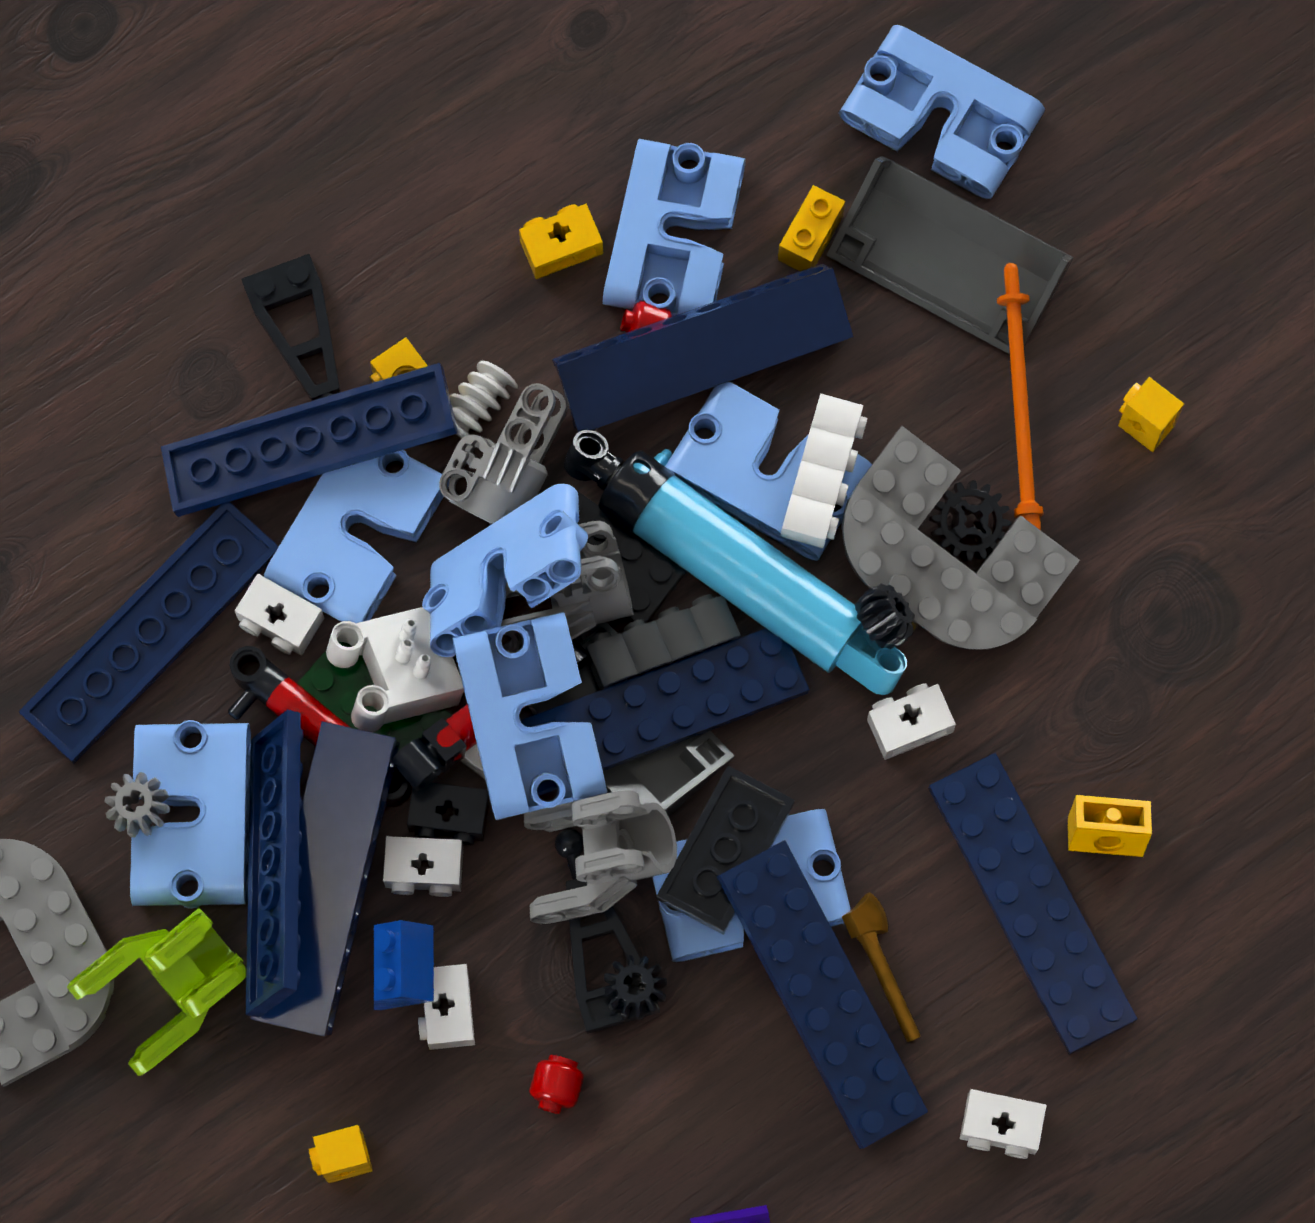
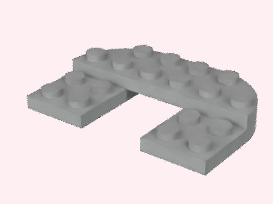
(941, 591)
(56, 946)

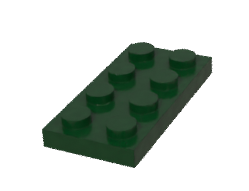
(338, 691)

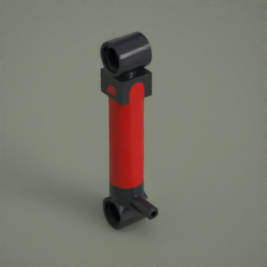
(282, 693)
(447, 742)

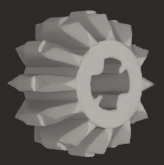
(130, 794)

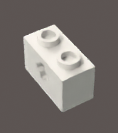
(269, 598)
(896, 736)
(405, 853)
(456, 1027)
(1022, 1115)

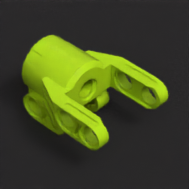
(189, 966)

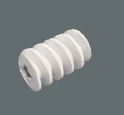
(479, 395)

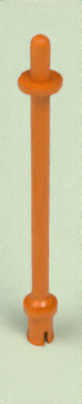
(1012, 301)

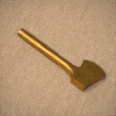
(865, 923)

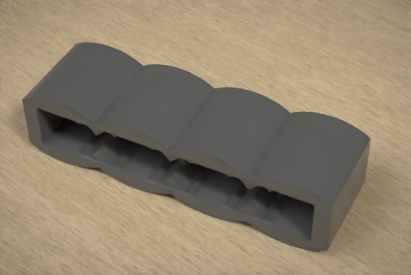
(661, 642)

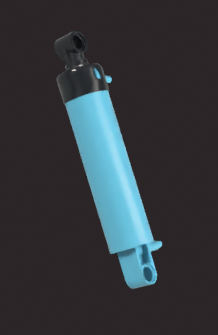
(733, 561)

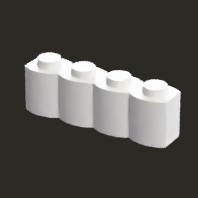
(822, 470)

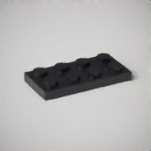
(647, 570)
(733, 827)

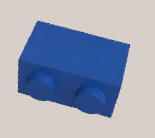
(403, 964)

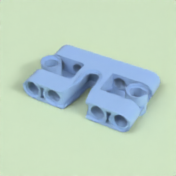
(928, 78)
(667, 196)
(729, 462)
(529, 549)
(324, 553)
(498, 688)
(809, 841)
(217, 842)

